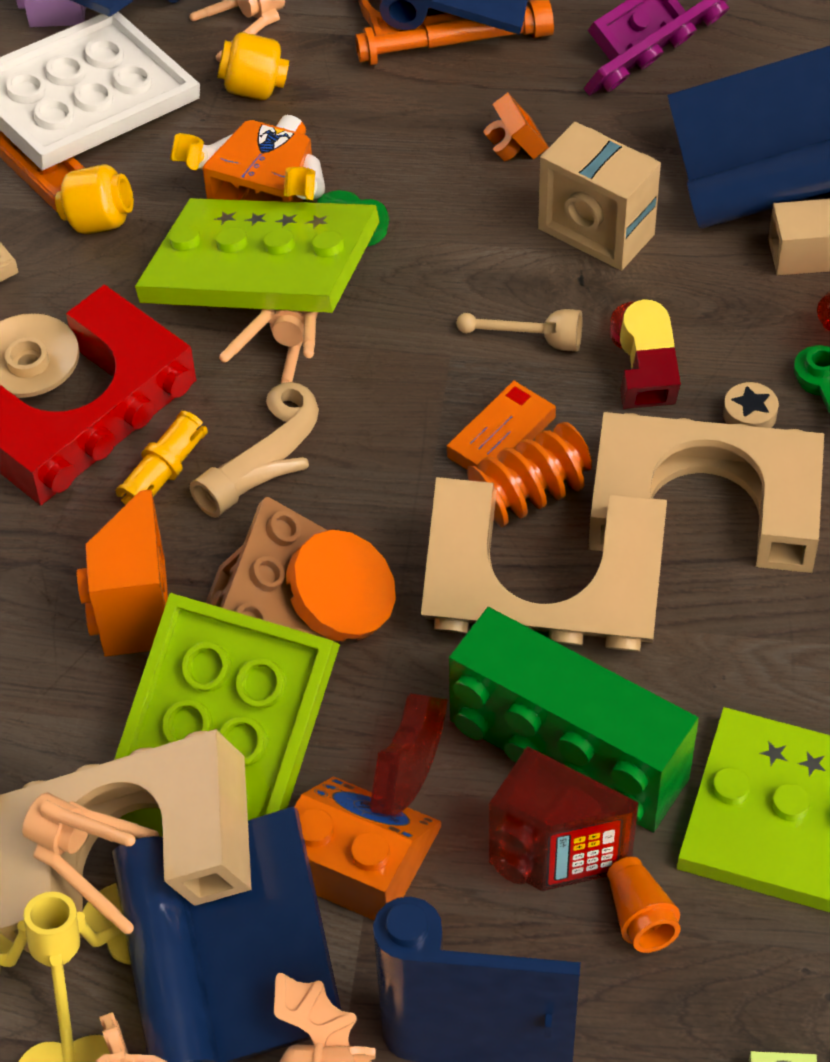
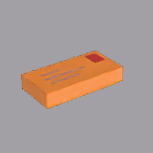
(504, 423)

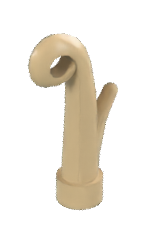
(221, 487)

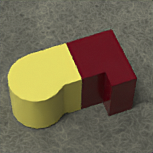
(650, 343)

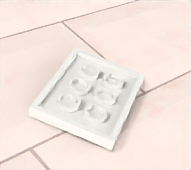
(87, 88)

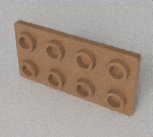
(255, 574)

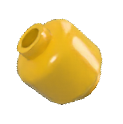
(252, 66)
(94, 199)

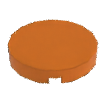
(341, 585)

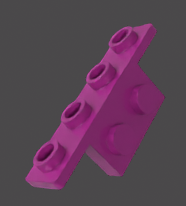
(639, 31)

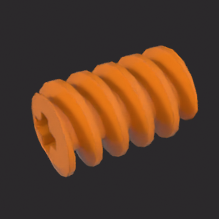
(533, 469)

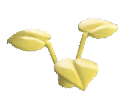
(53, 938)

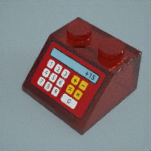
(557, 825)

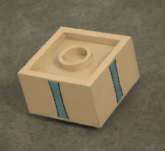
(598, 195)

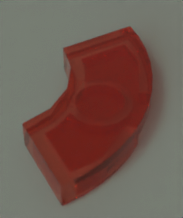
(408, 759)

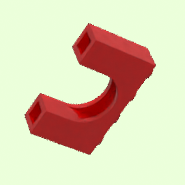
(149, 369)

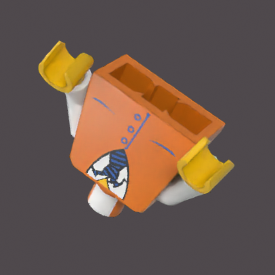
(256, 162)

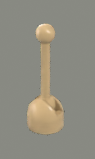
(560, 329)

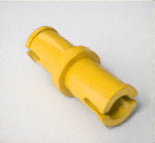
(164, 459)

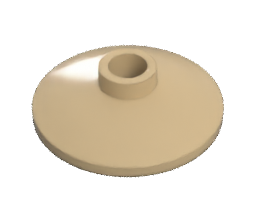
(36, 354)

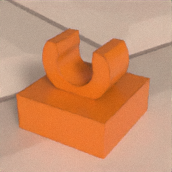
(516, 129)

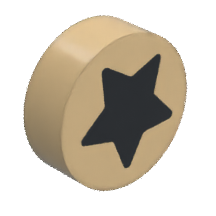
(751, 405)

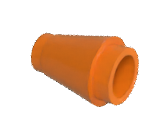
(642, 906)

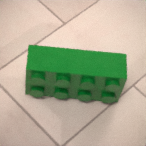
(540, 695)

